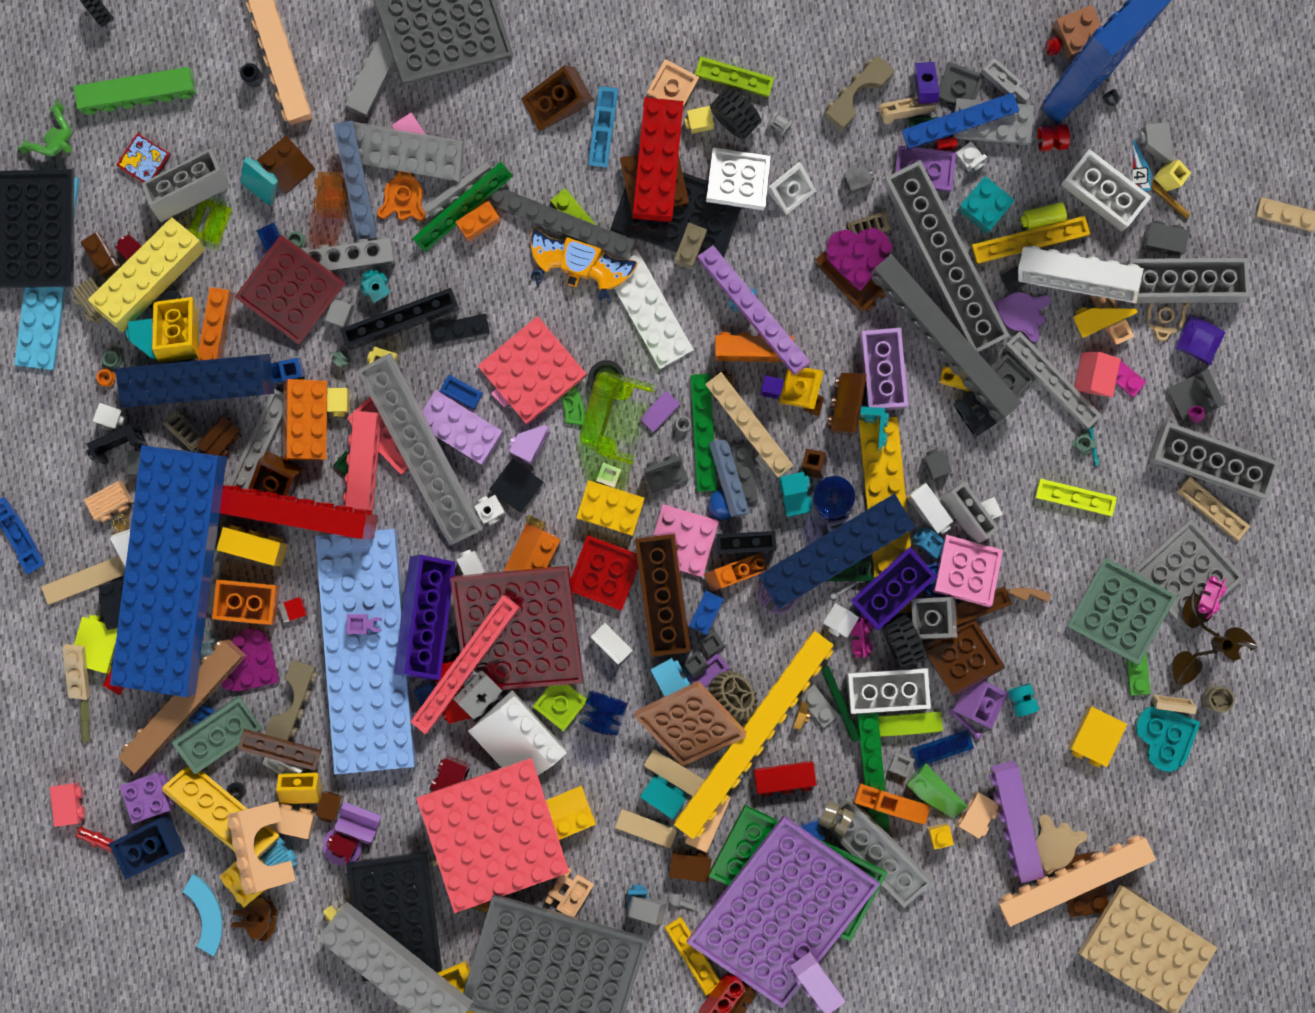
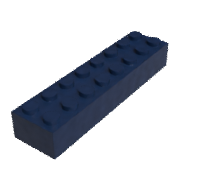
(195, 380)
(836, 551)

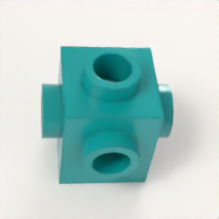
(376, 291)

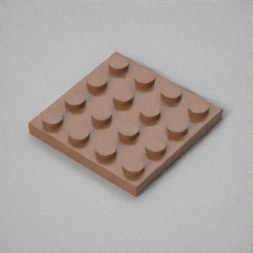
(690, 723)

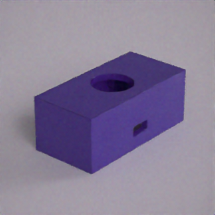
(926, 91)
(771, 387)

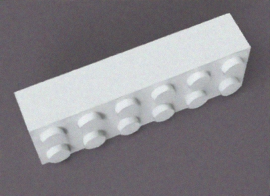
(1080, 274)

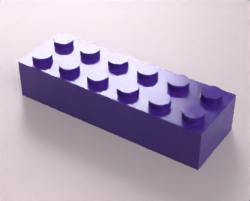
(424, 618)

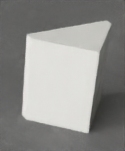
(792, 188)

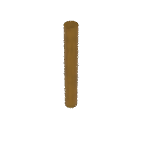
(1169, 199)

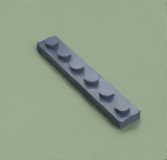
(355, 180)

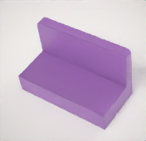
(357, 823)

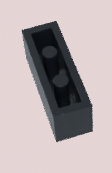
(745, 542)

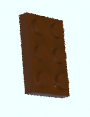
(1088, 902)

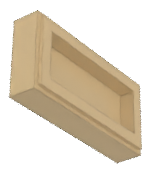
(1174, 704)

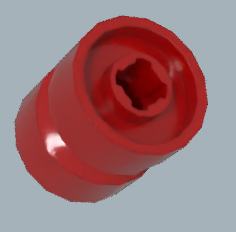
(1054, 137)

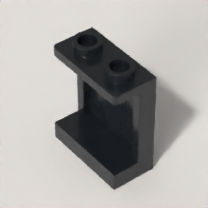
(129, 433)

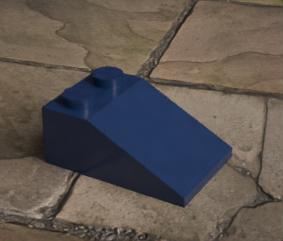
(147, 847)

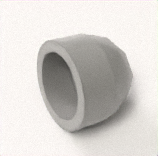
(685, 426)

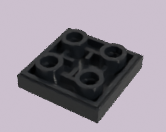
(516, 485)

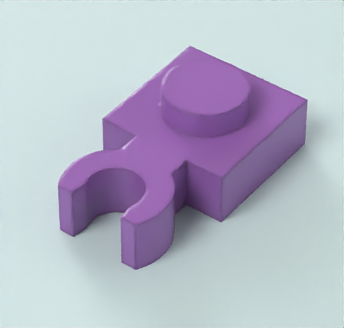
(360, 624)

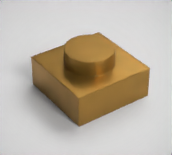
(802, 715)

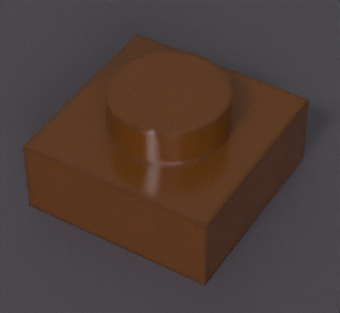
(816, 411)

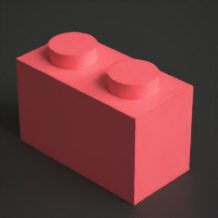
(67, 804)

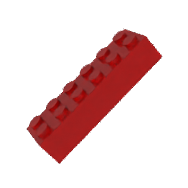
(658, 159)

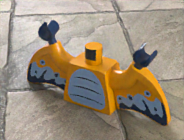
(579, 261)

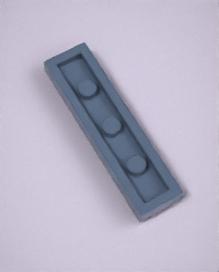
(729, 478)

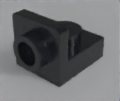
(450, 645)

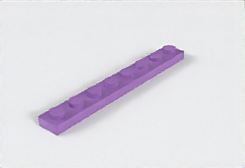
(754, 310)

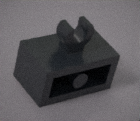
(974, 415)

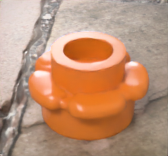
(101, 377)

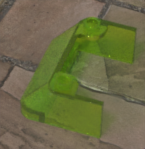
(605, 389)

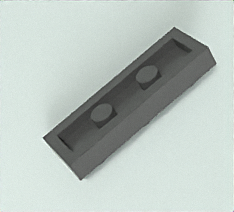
(744, 464)

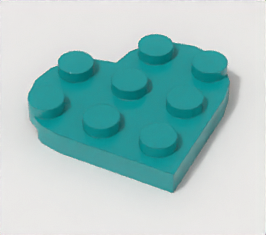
(1167, 736)

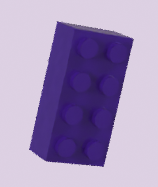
(893, 588)

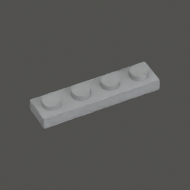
(443, 201)

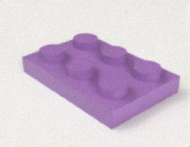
(937, 163)

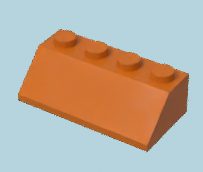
(743, 348)
(533, 549)

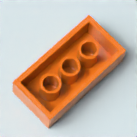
(304, 420)

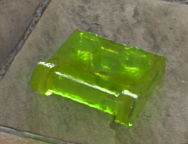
(215, 223)

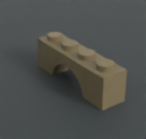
(875, 75)
(300, 677)

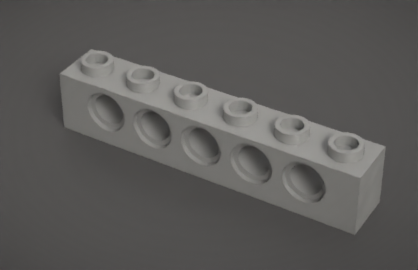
(363, 261)

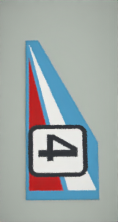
(1141, 170)

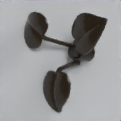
(1187, 666)

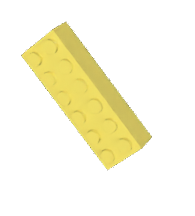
(146, 274)

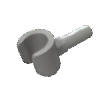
(675, 899)

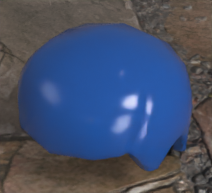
(718, 506)

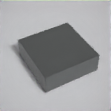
(711, 643)
(695, 664)

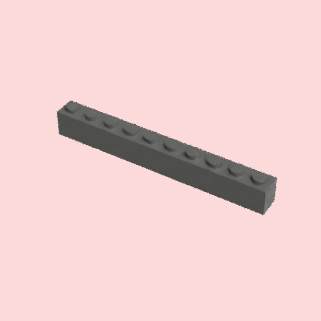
(945, 338)

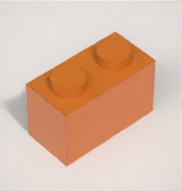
(478, 221)

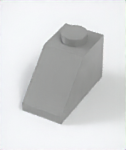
(1157, 141)

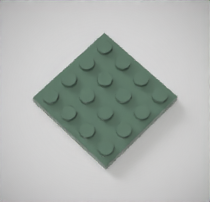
(1122, 611)

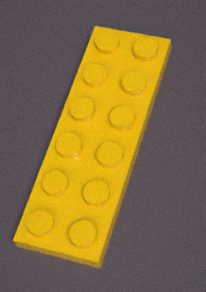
(210, 806)

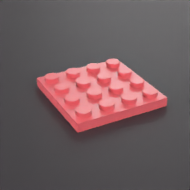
(532, 370)

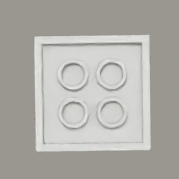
(738, 178)

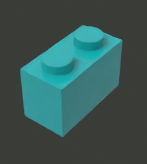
(663, 797)

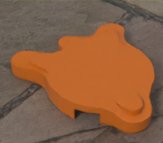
(404, 197)

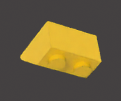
(570, 812)

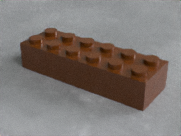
(663, 594)

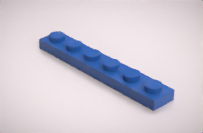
(960, 121)

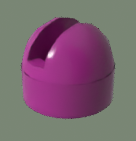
(1196, 414)

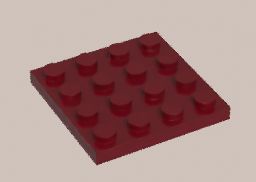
(290, 289)

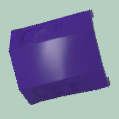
(1200, 339)

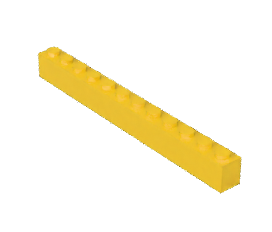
(758, 728)

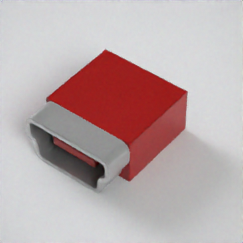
(292, 609)

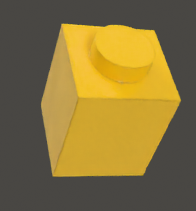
(940, 836)

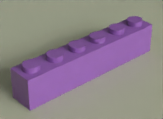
(1017, 821)

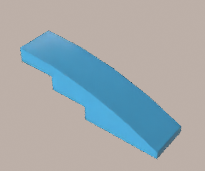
(603, 126)

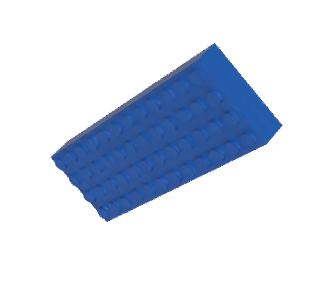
(1101, 55)
(168, 571)

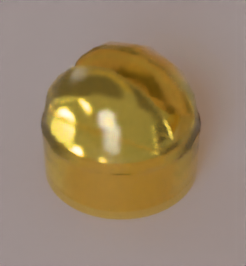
(116, 522)

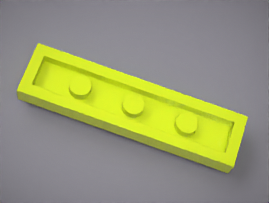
(1075, 497)

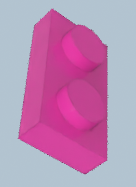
(1129, 380)

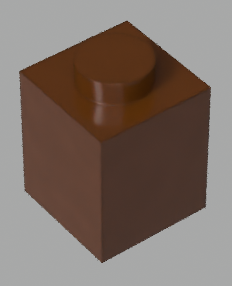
(814, 463)
(329, 806)

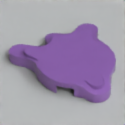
(1022, 313)

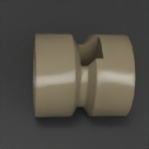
(1218, 699)
(830, 814)

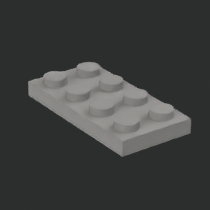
(1010, 129)

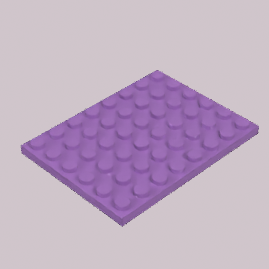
(780, 907)

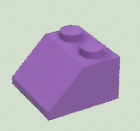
(981, 703)

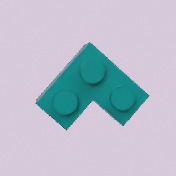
(794, 495)

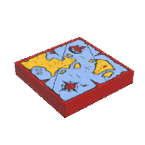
(143, 159)

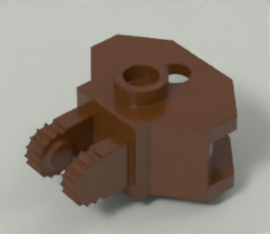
(256, 919)

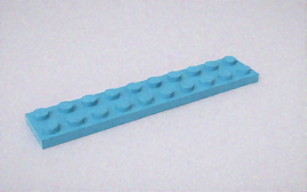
(41, 322)

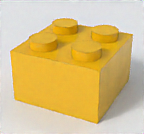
(232, 880)

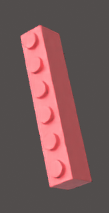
(362, 460)

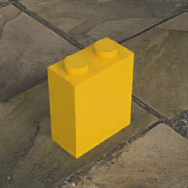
(1096, 737)

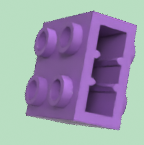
(145, 797)

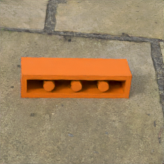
(215, 324)

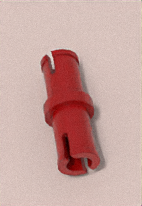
(94, 839)

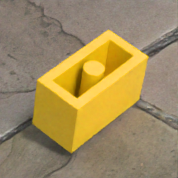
(299, 788)

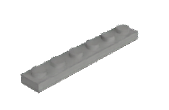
(1053, 380)

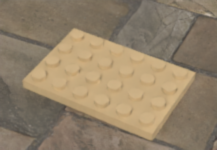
(1147, 950)

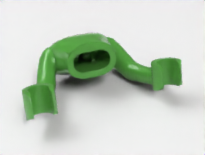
(55, 138)

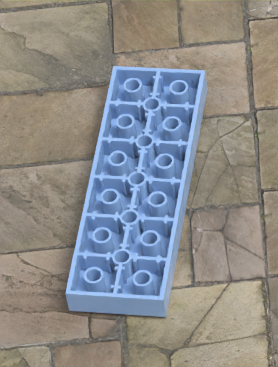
(366, 699)

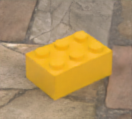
(175, 330)
(610, 508)
(252, 545)

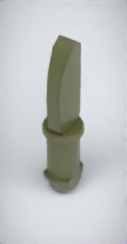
(84, 719)

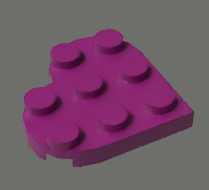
(857, 254)
(259, 664)

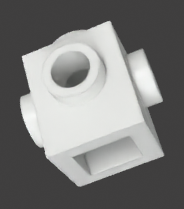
(496, 510)

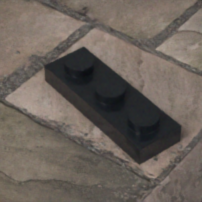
(459, 329)

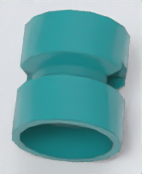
(1026, 706)

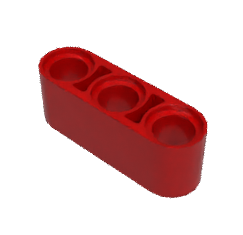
(723, 991)

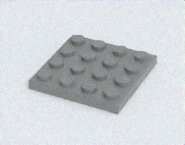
(1185, 564)

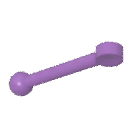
(977, 735)

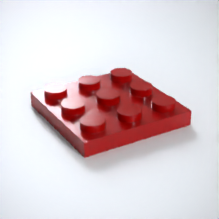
(604, 572)

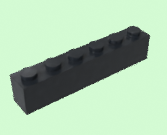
(400, 319)

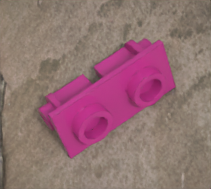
(1215, 589)
(862, 645)

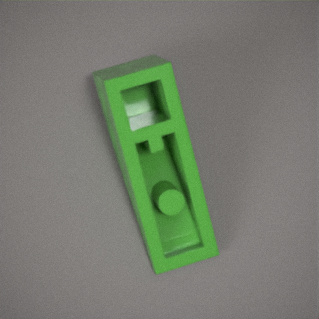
(935, 791)

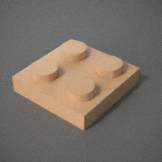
(672, 83)

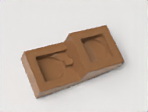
(1023, 594)

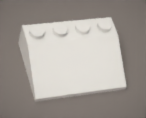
(515, 734)

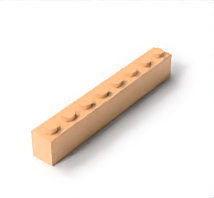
(280, 61)
(1076, 880)

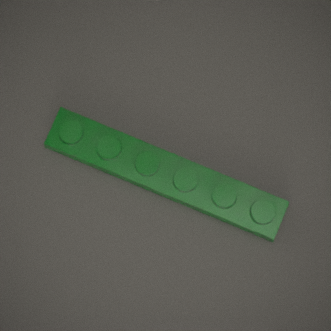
(462, 206)
(703, 433)
(872, 760)

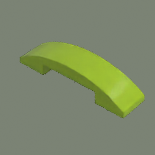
(910, 724)

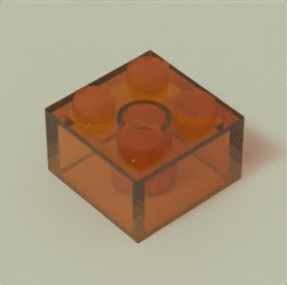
(331, 195)

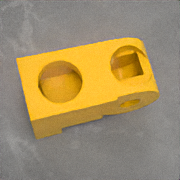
(950, 379)

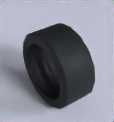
(600, 365)

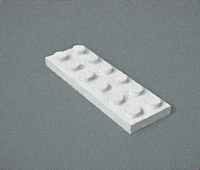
(652, 315)

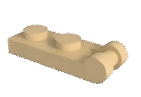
(903, 109)

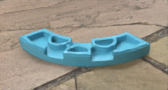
(210, 914)

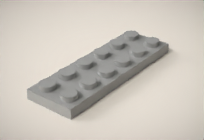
(410, 151)
(871, 843)

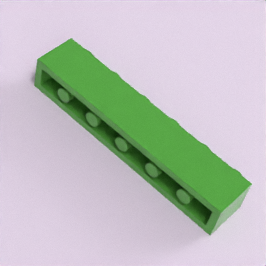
(135, 90)

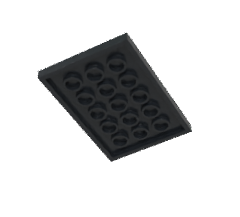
(714, 217)
(36, 228)
(399, 900)

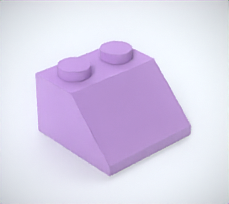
(529, 443)

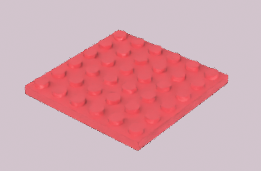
(492, 835)

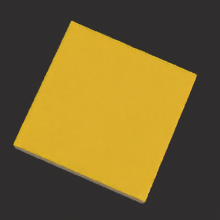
(802, 388)

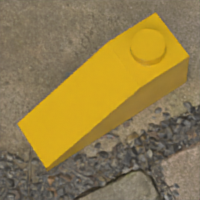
(1095, 319)

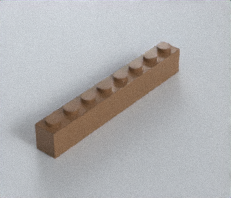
(179, 709)

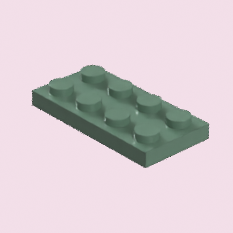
(215, 734)

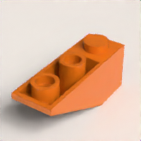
(736, 572)

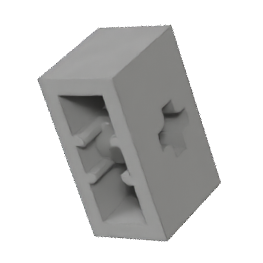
(468, 699)

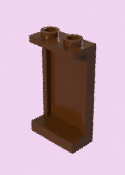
(862, 299)

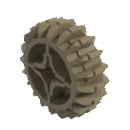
(734, 694)

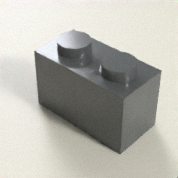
(1166, 238)

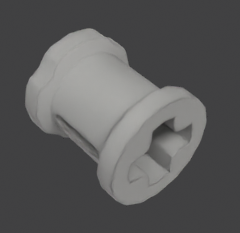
(780, 123)

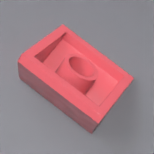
(1097, 373)

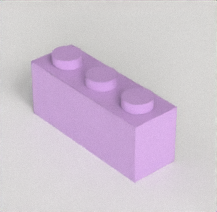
(817, 984)

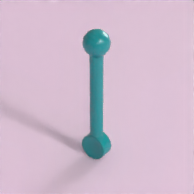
(1096, 460)

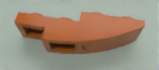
(891, 804)

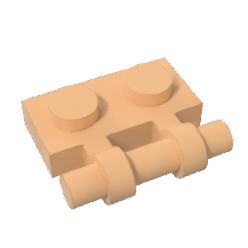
(574, 896)

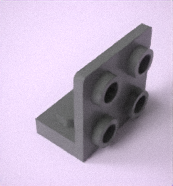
(1195, 391)
(665, 474)

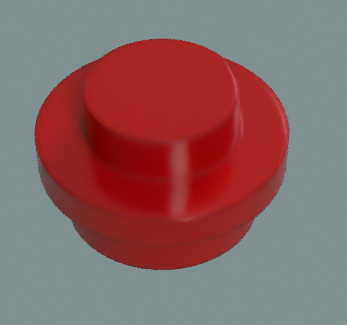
(1053, 46)

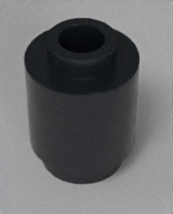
(251, 75)

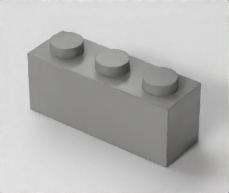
(969, 512)

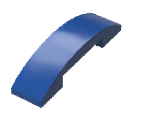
(19, 537)

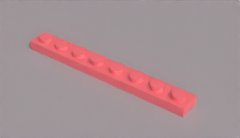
(465, 664)

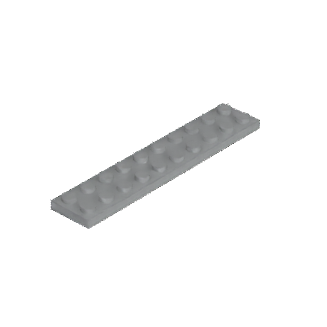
(420, 449)

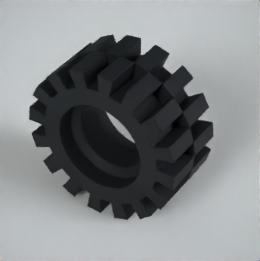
(98, 11)

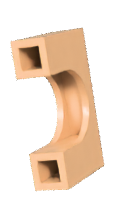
(253, 873)

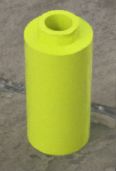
(1043, 216)

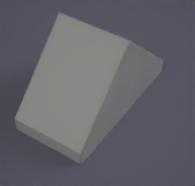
(647, 910)

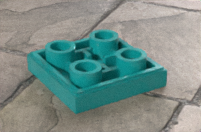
(259, 180)

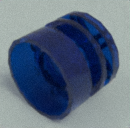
(842, 489)
(603, 713)

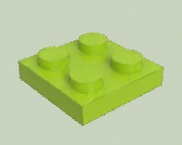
(560, 704)

